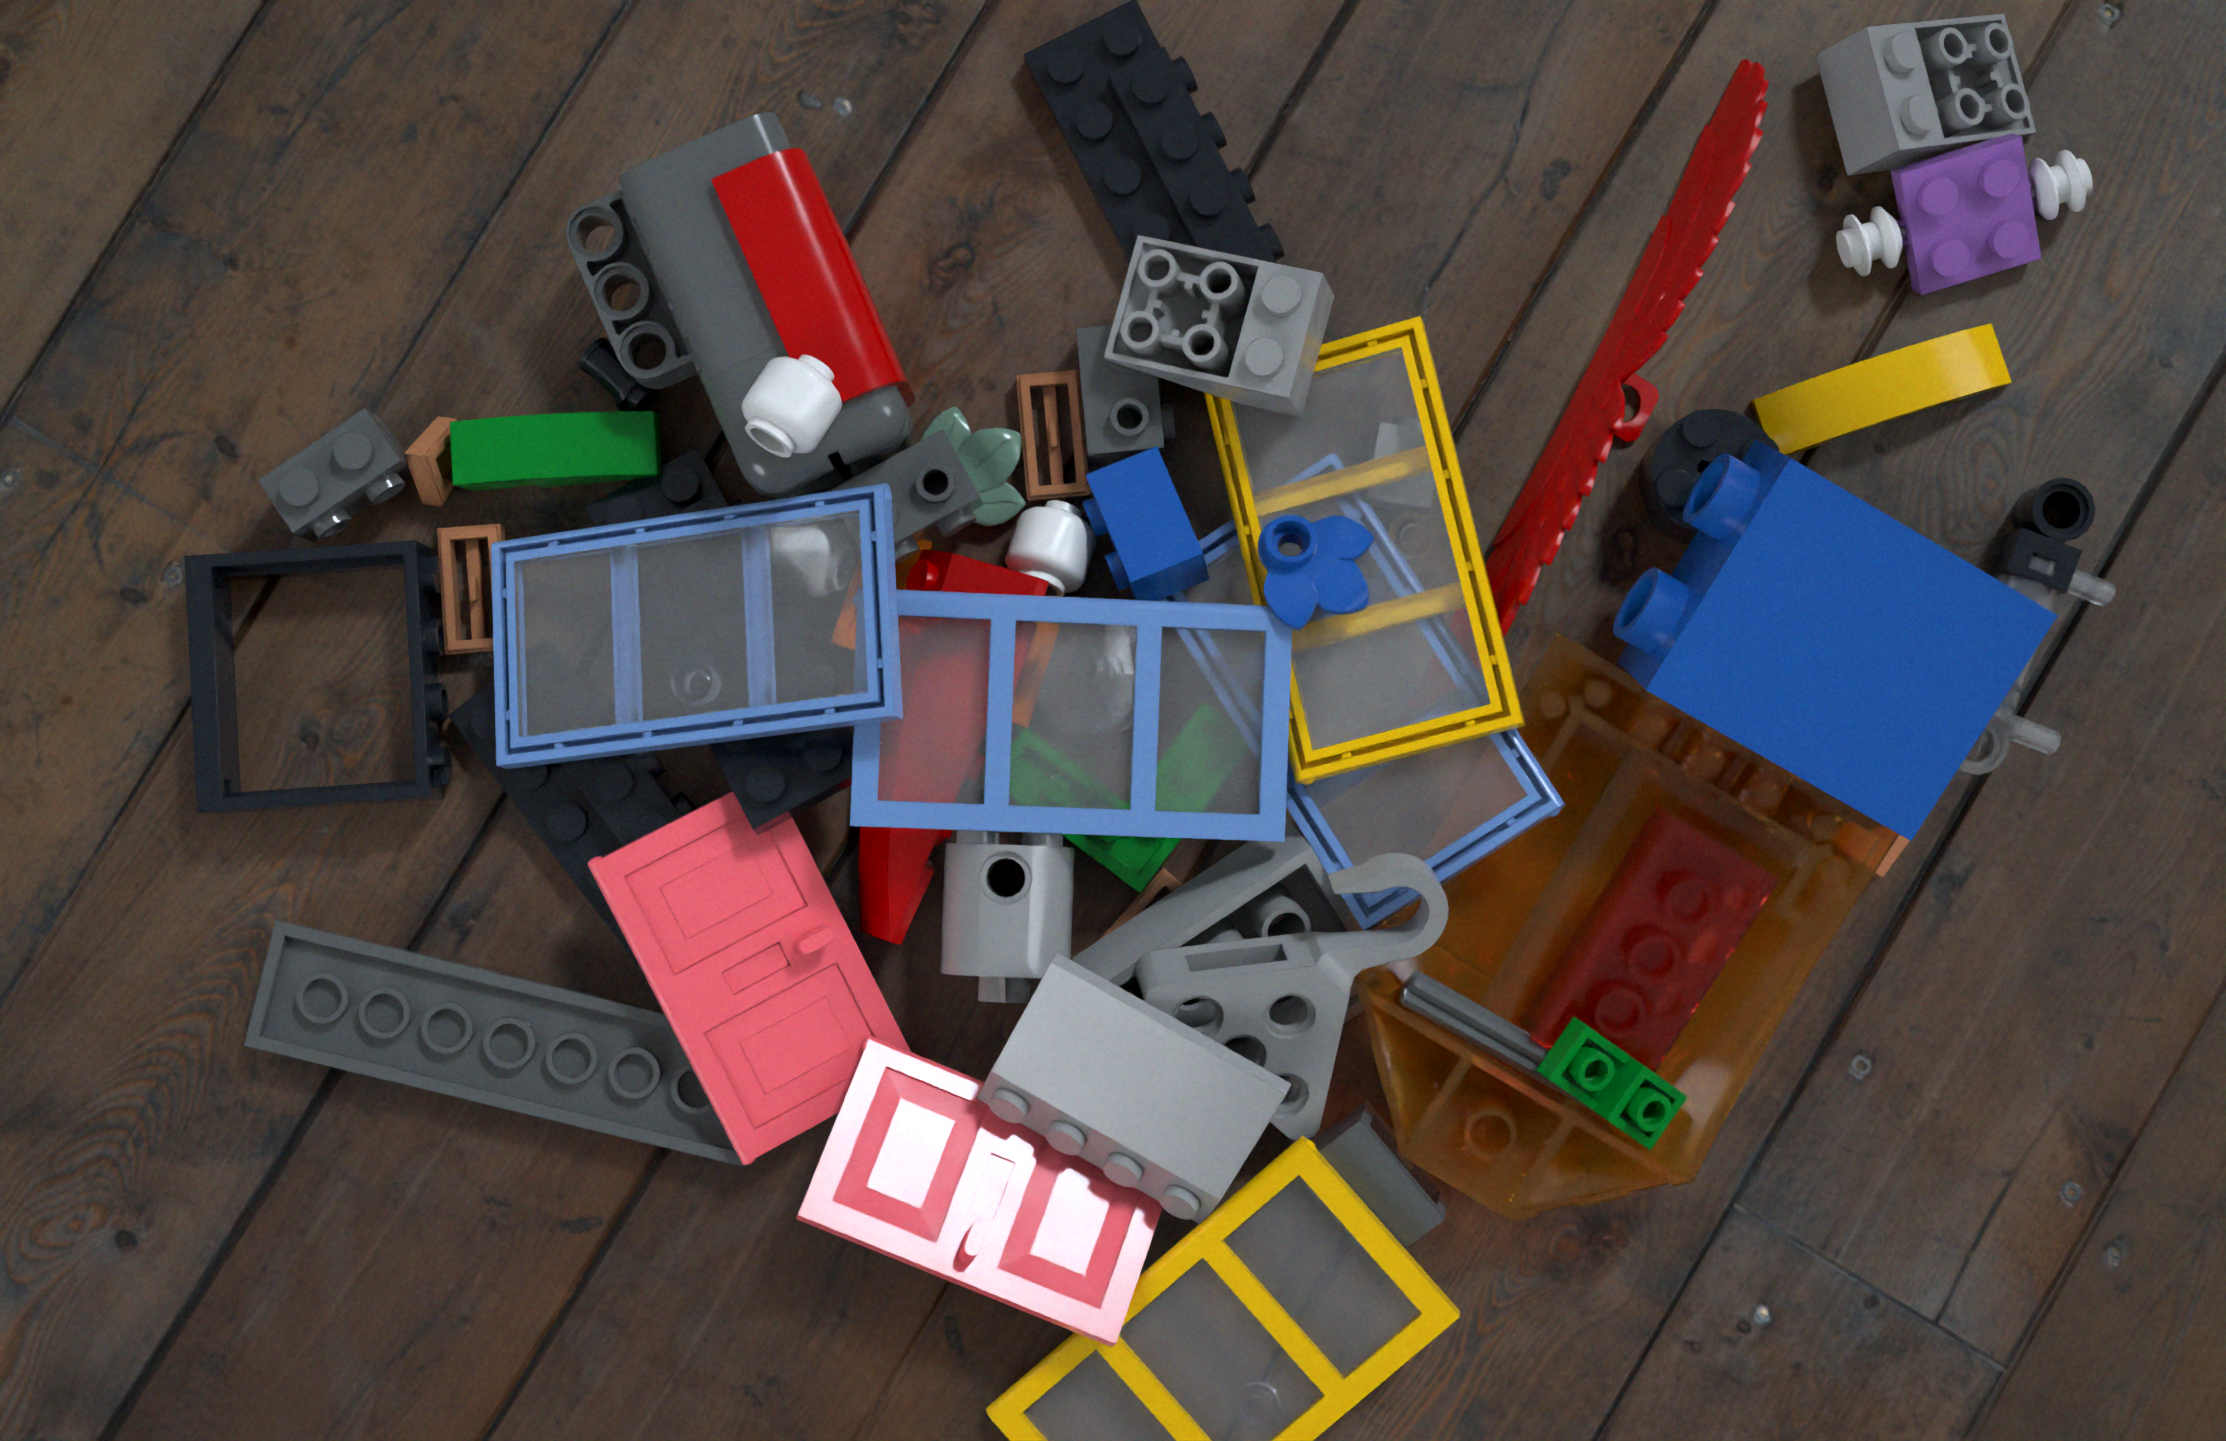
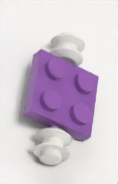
(1966, 213)

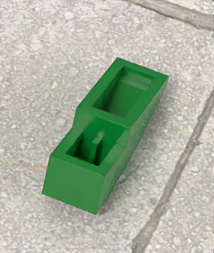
(555, 449)

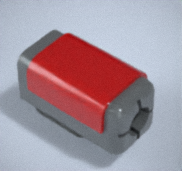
(741, 270)

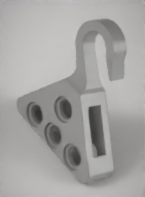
(1247, 977)

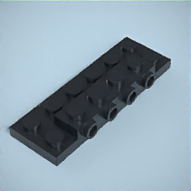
(1143, 139)
(771, 773)
(580, 804)

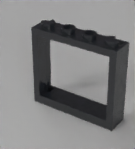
(215, 685)

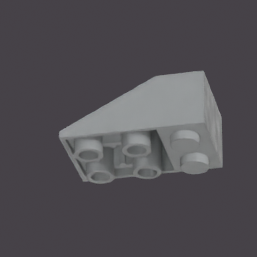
(1923, 90)
(1221, 323)

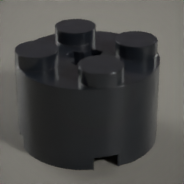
(1678, 455)

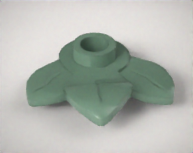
(988, 460)

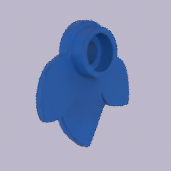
(1318, 576)

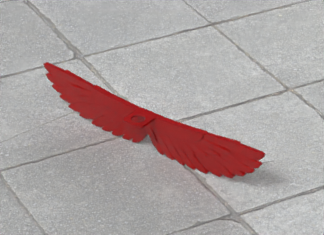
(1636, 333)

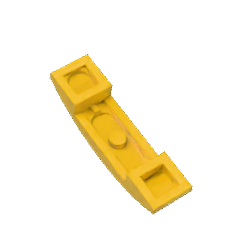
(1882, 389)

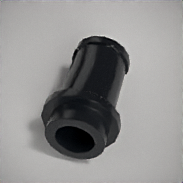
(604, 367)

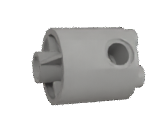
(1000, 935)

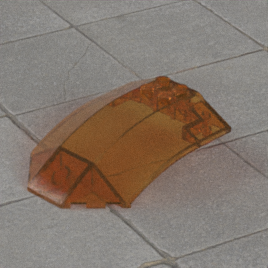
(1513, 913)

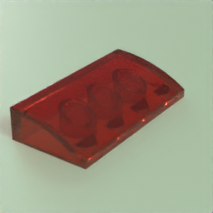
(1652, 940)

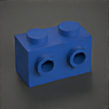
(1146, 526)

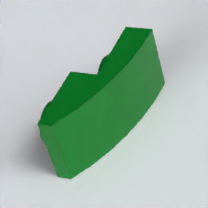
(1612, 1083)

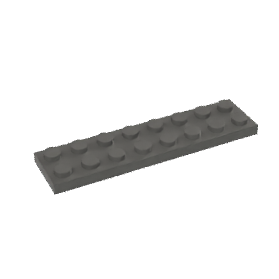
(482, 1038)

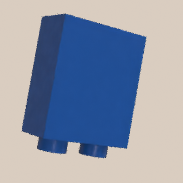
(1828, 636)

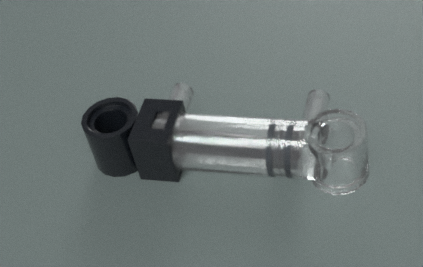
(2040, 568)

